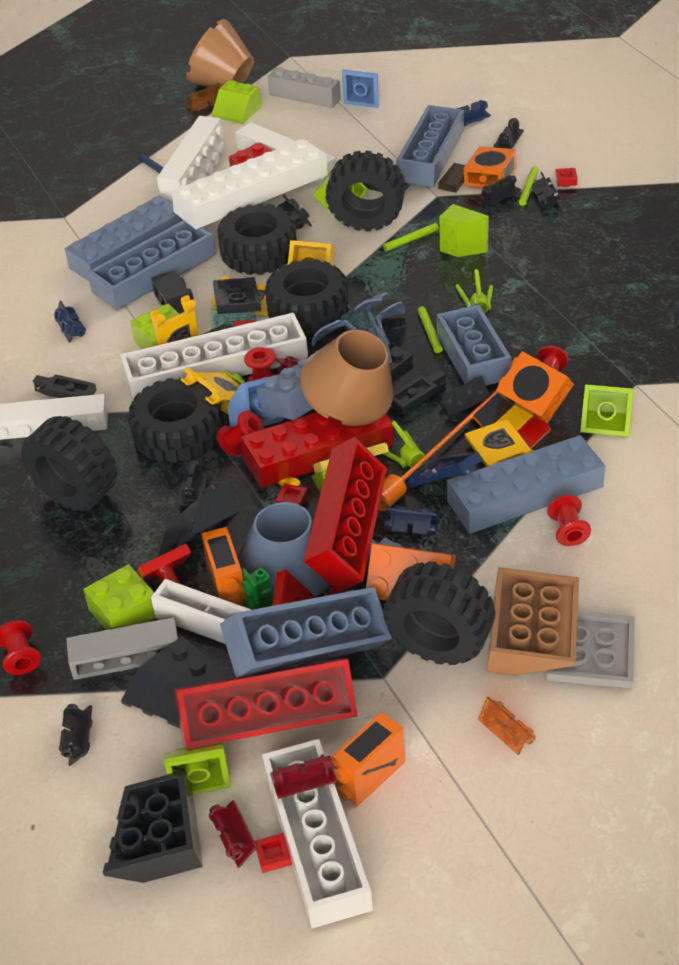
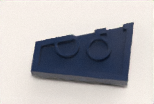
(444, 467)

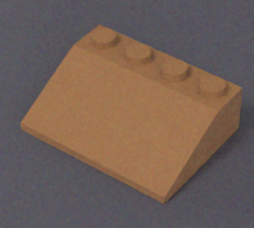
(533, 622)

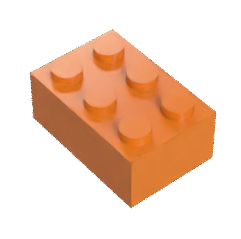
(389, 562)

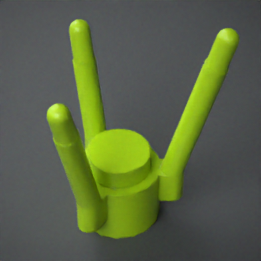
(478, 297)
(409, 452)

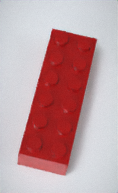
(300, 443)
(346, 515)
(265, 703)

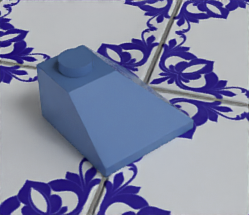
(360, 88)
(247, 400)

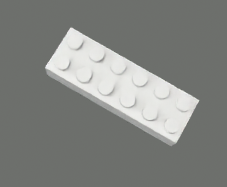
(194, 156)
(319, 843)

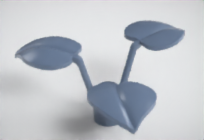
(395, 309)

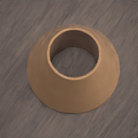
(220, 57)
(349, 379)

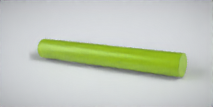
(528, 186)
(410, 237)
(430, 329)

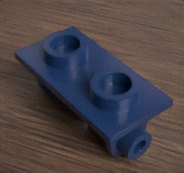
(477, 112)
(69, 321)
(399, 519)

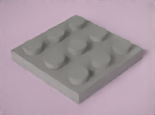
(602, 652)

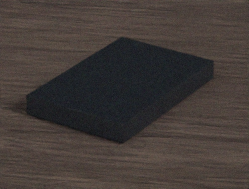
(236, 295)

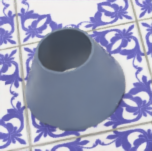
(280, 543)

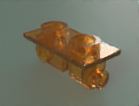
(198, 99)
(504, 726)

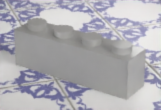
(304, 87)
(118, 647)

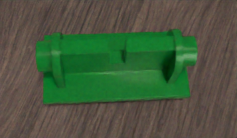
(257, 589)

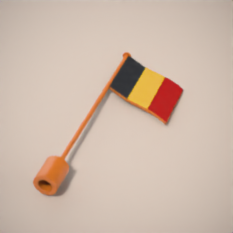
(489, 412)

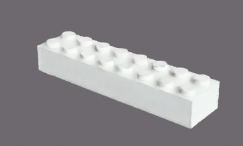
(249, 183)
(214, 352)

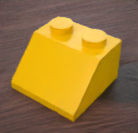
(311, 250)

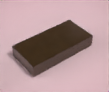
(453, 178)

